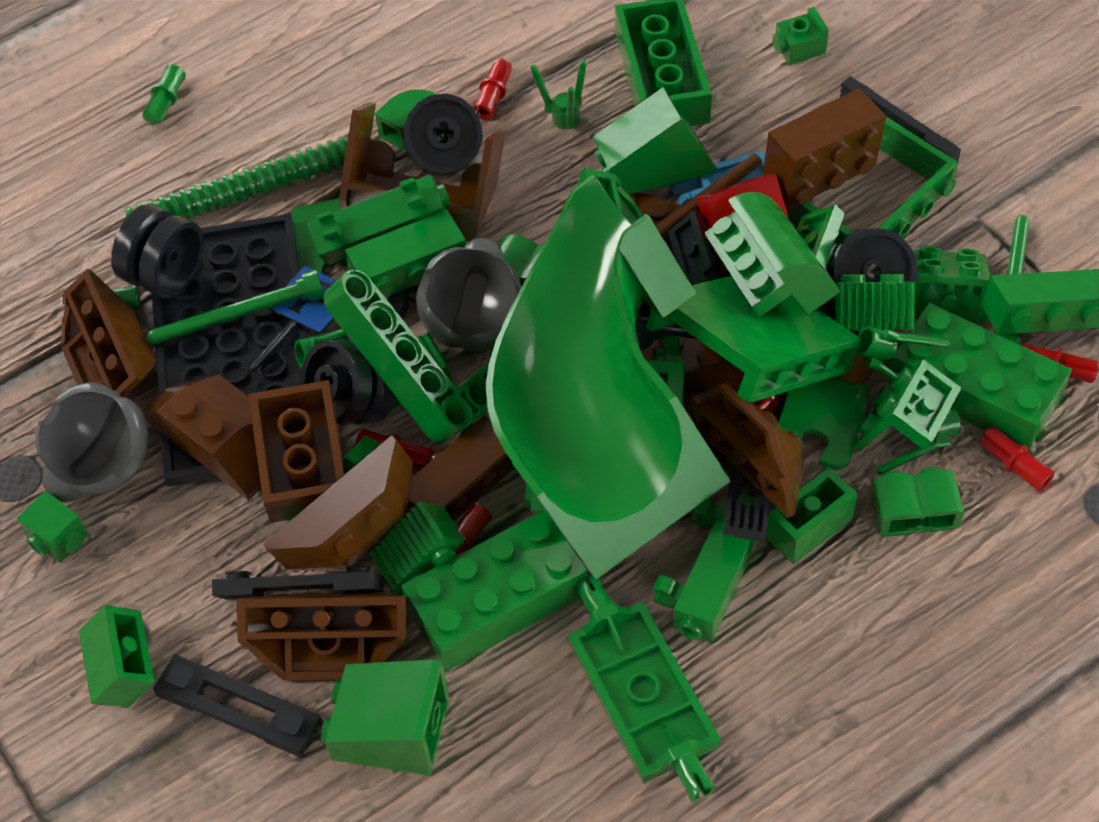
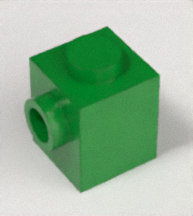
(52, 527)

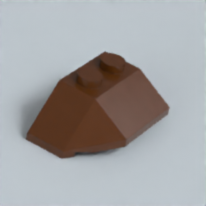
(103, 336)
(213, 426)
(751, 443)
(349, 514)
(321, 632)

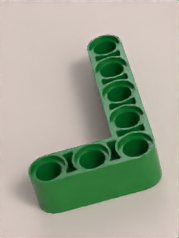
(403, 361)

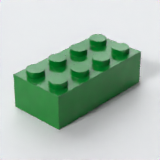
(663, 53)
(998, 378)
(494, 589)

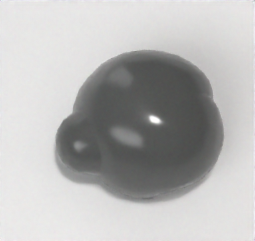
(467, 295)
(90, 442)

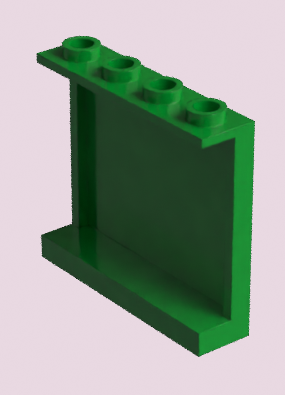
(773, 350)

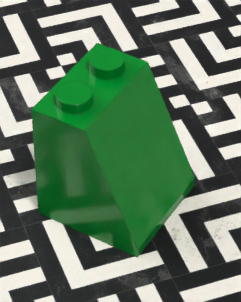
(652, 146)
(388, 715)

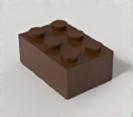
(825, 147)
(295, 446)

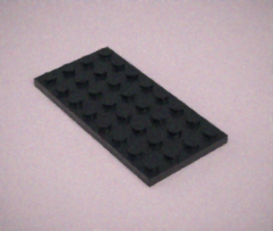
(235, 265)

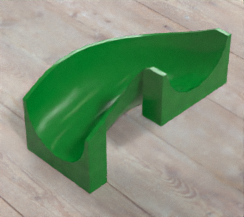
(578, 399)

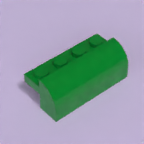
(769, 256)

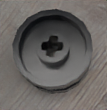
(447, 114)
(866, 246)
(157, 251)
(355, 386)

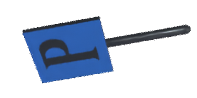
(305, 313)

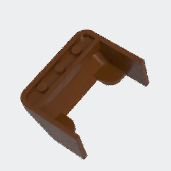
(371, 172)

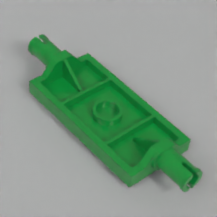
(643, 690)

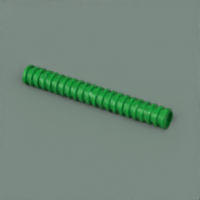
(253, 181)

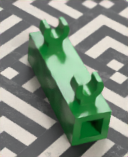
(376, 216)
(713, 580)

